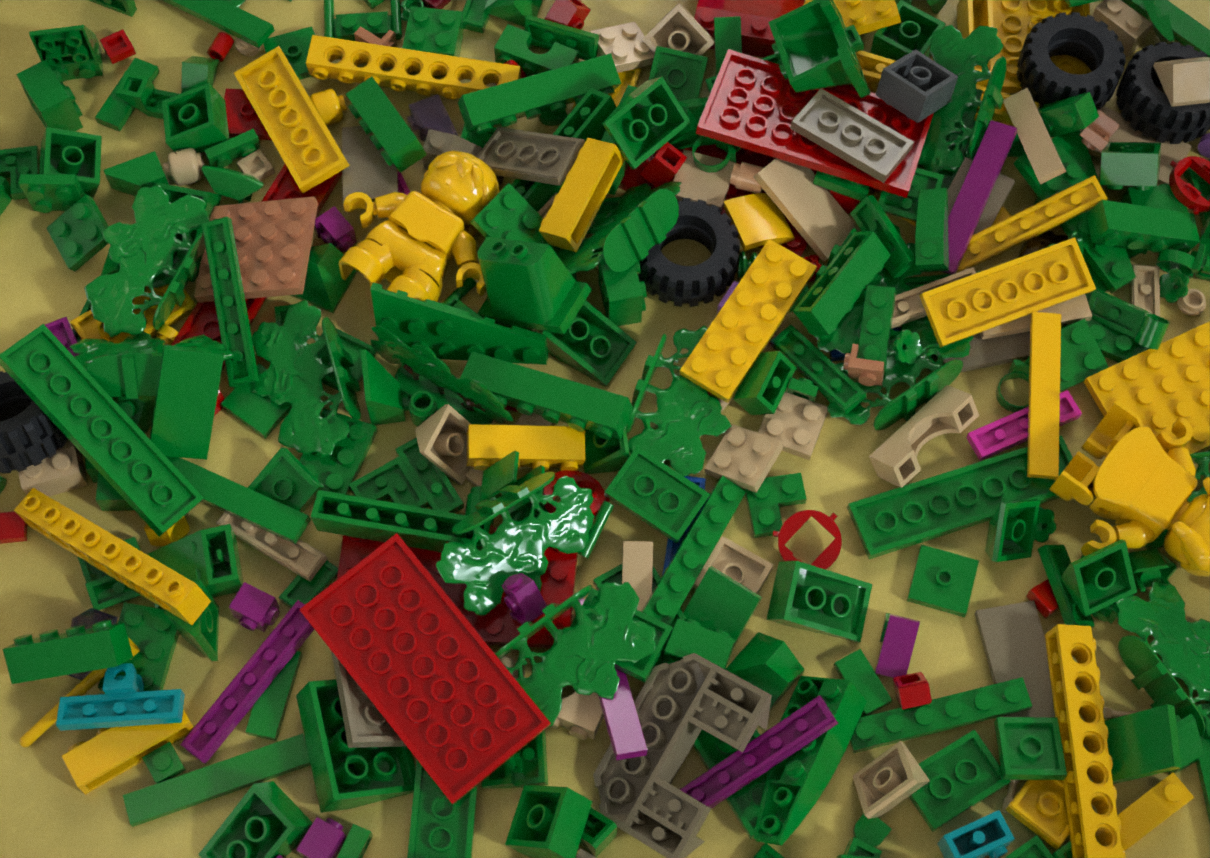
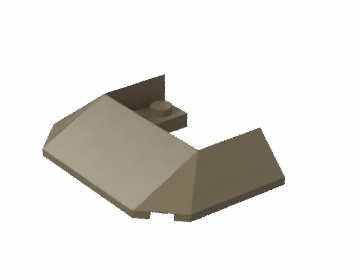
(672, 712)

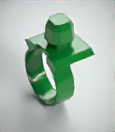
(728, 148)
(1184, 262)
(1017, 370)

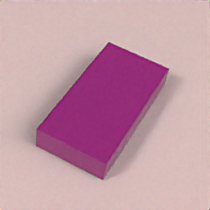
(897, 646)

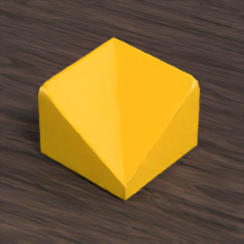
(173, 534)

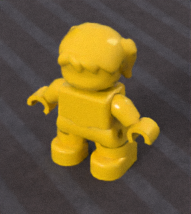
(424, 229)
(1142, 488)

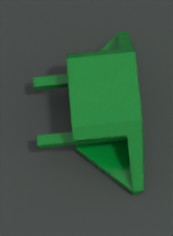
(231, 183)
(1151, 567)

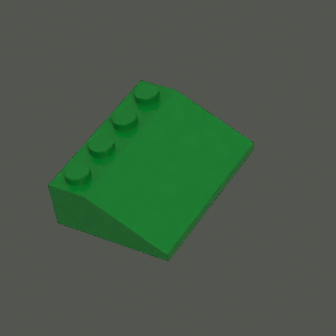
(342, 774)

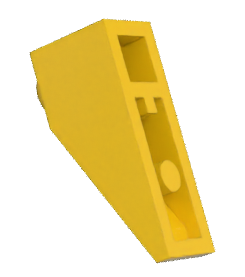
(1152, 810)

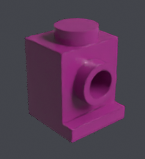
(335, 230)
(523, 598)

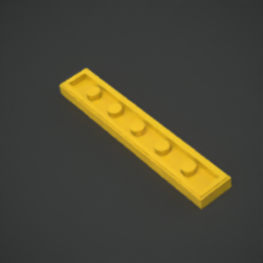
(1032, 222)
(1044, 395)

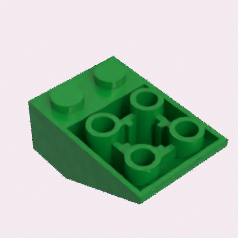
(70, 50)
(206, 556)

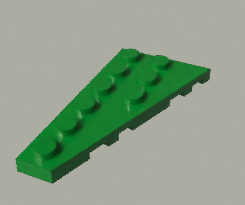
(1108, 262)
(452, 331)

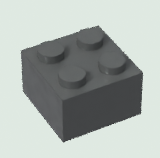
(916, 86)

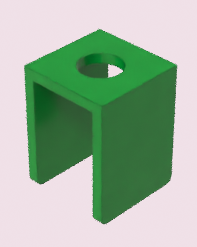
(504, 474)

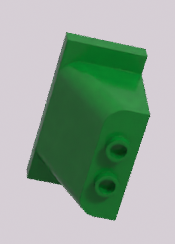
(816, 48)
(528, 286)

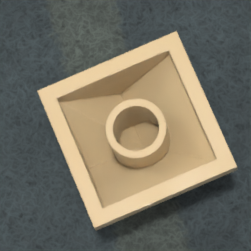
(444, 442)

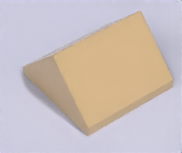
(679, 32)
(1185, 80)
(888, 780)

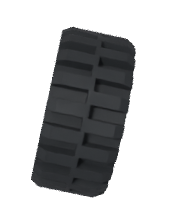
(1078, 38)
(1149, 107)
(700, 281)
(25, 429)

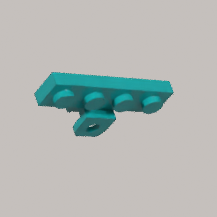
(121, 705)

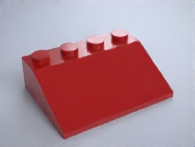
(755, 20)

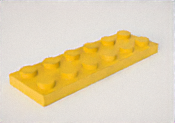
(291, 119)
(1007, 292)
(748, 320)

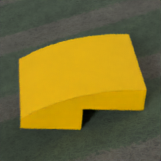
(757, 220)

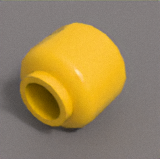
(329, 106)

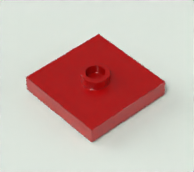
(242, 116)

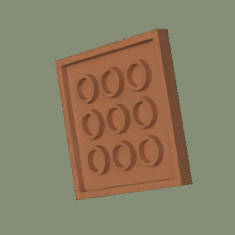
(270, 244)

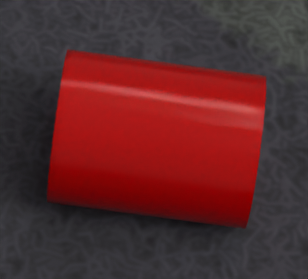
(220, 46)

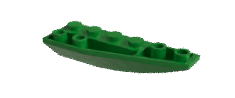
(801, 778)

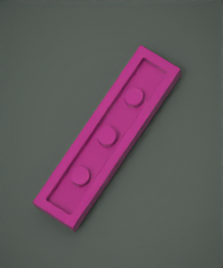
(1014, 429)

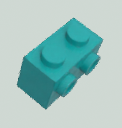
(978, 839)

